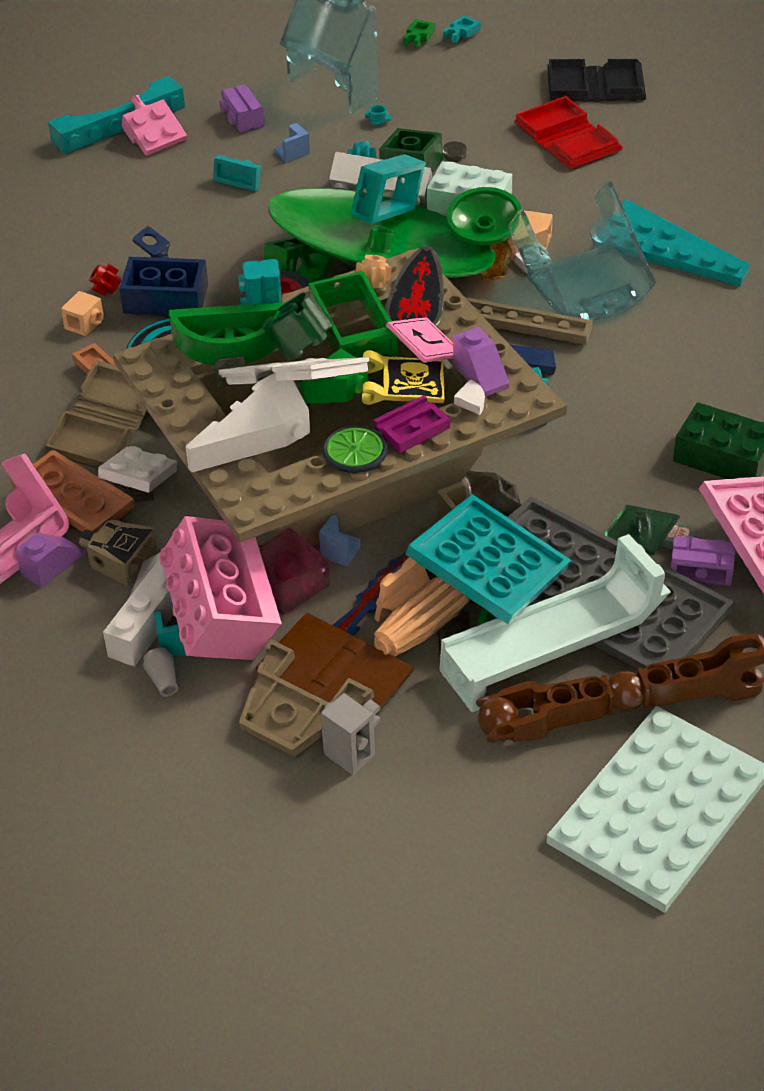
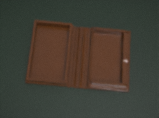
(331, 656)

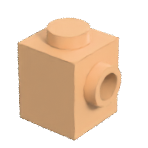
(82, 313)

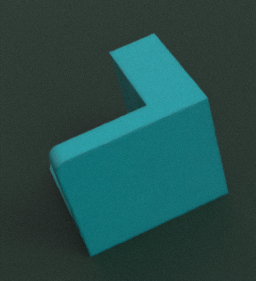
(169, 637)

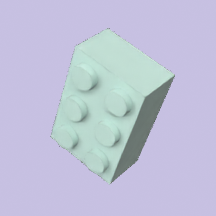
(455, 179)

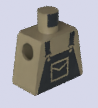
(119, 549)

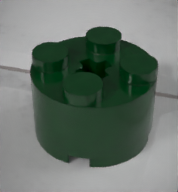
(297, 325)

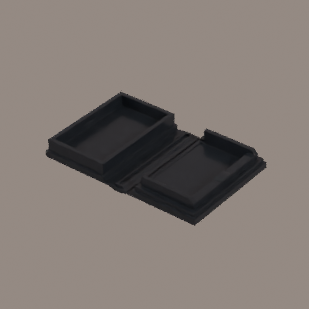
(613, 81)

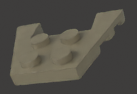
(285, 713)

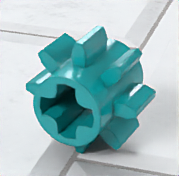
(363, 148)

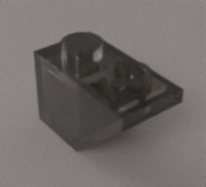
(493, 491)

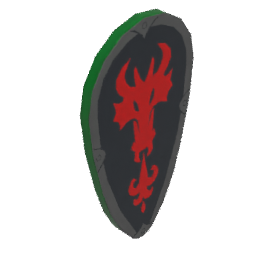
(418, 289)

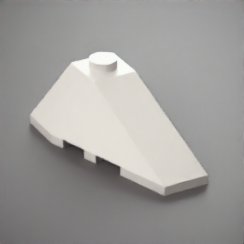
(261, 423)

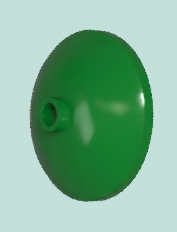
(482, 215)

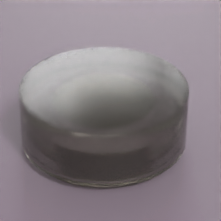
(454, 151)

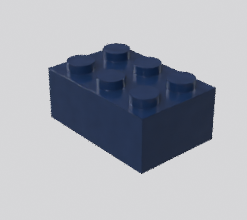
(163, 285)

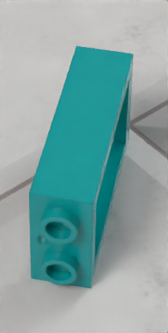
(373, 179)

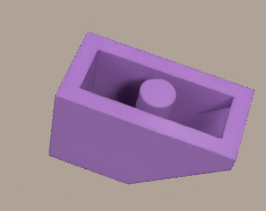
(479, 360)
(46, 557)

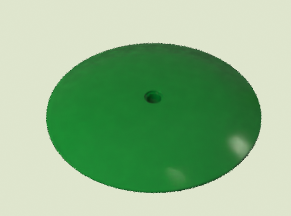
(324, 223)

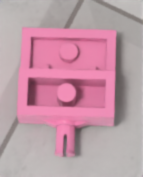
(152, 126)

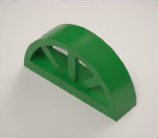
(287, 253)
(197, 332)

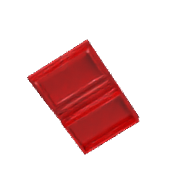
(566, 133)

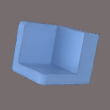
(295, 146)
(337, 545)

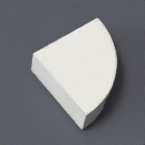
(471, 397)

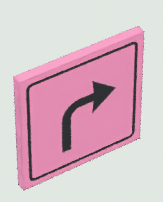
(423, 339)

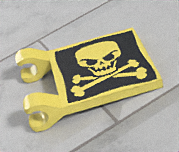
(404, 379)

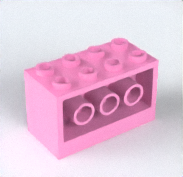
(218, 591)

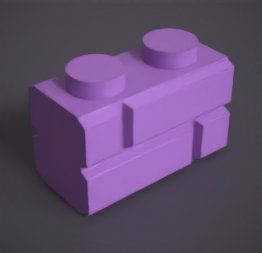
(242, 108)
(704, 560)

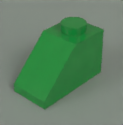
(334, 388)

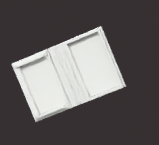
(296, 370)

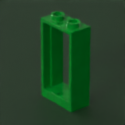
(351, 288)

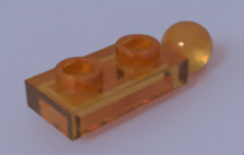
(502, 260)

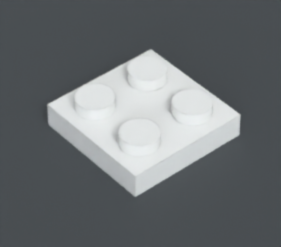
(137, 469)

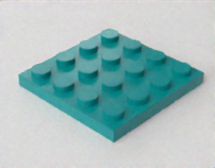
(488, 558)

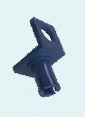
(158, 250)

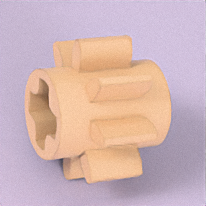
(375, 270)

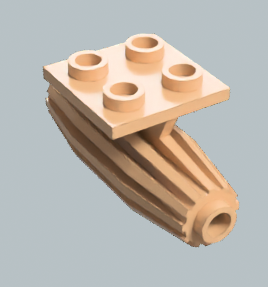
(415, 608)

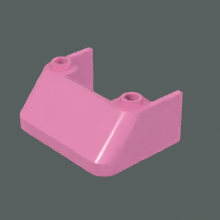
(32, 511)

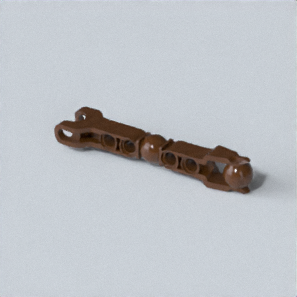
(593, 697)

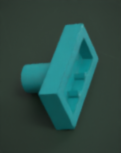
(237, 172)

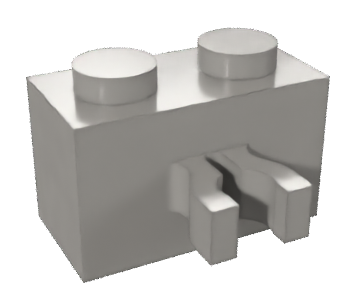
(349, 732)

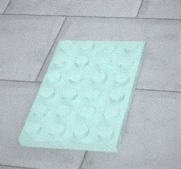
(658, 808)

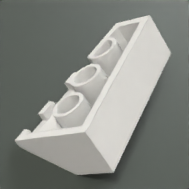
(346, 173)
(135, 625)

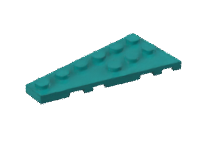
(679, 249)

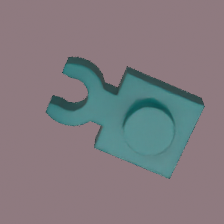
(462, 27)

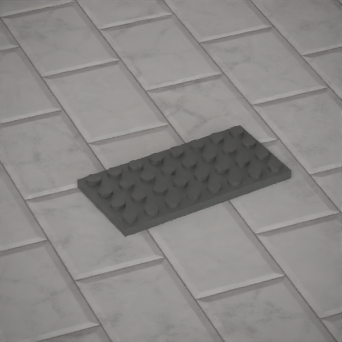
(669, 632)

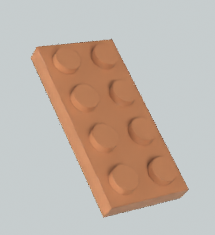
(81, 494)

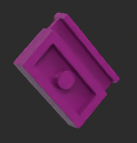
(412, 424)

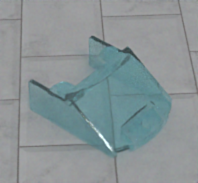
(338, 38)
(595, 281)

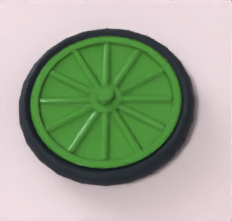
(354, 449)

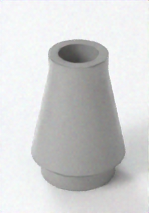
(160, 668)

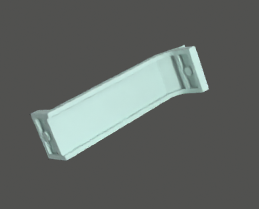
(555, 625)

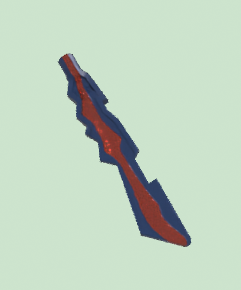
(367, 599)

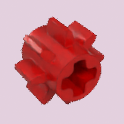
(105, 279)

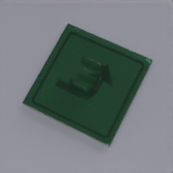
(644, 525)

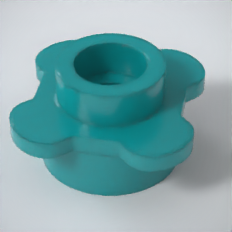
(378, 114)

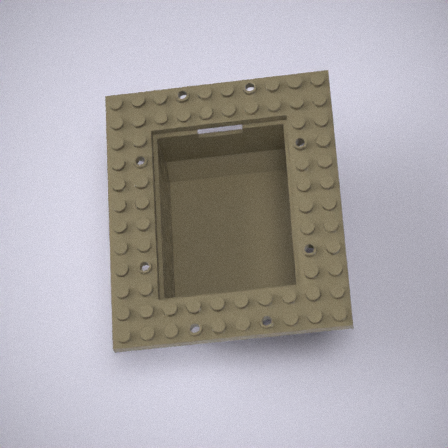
(295, 483)

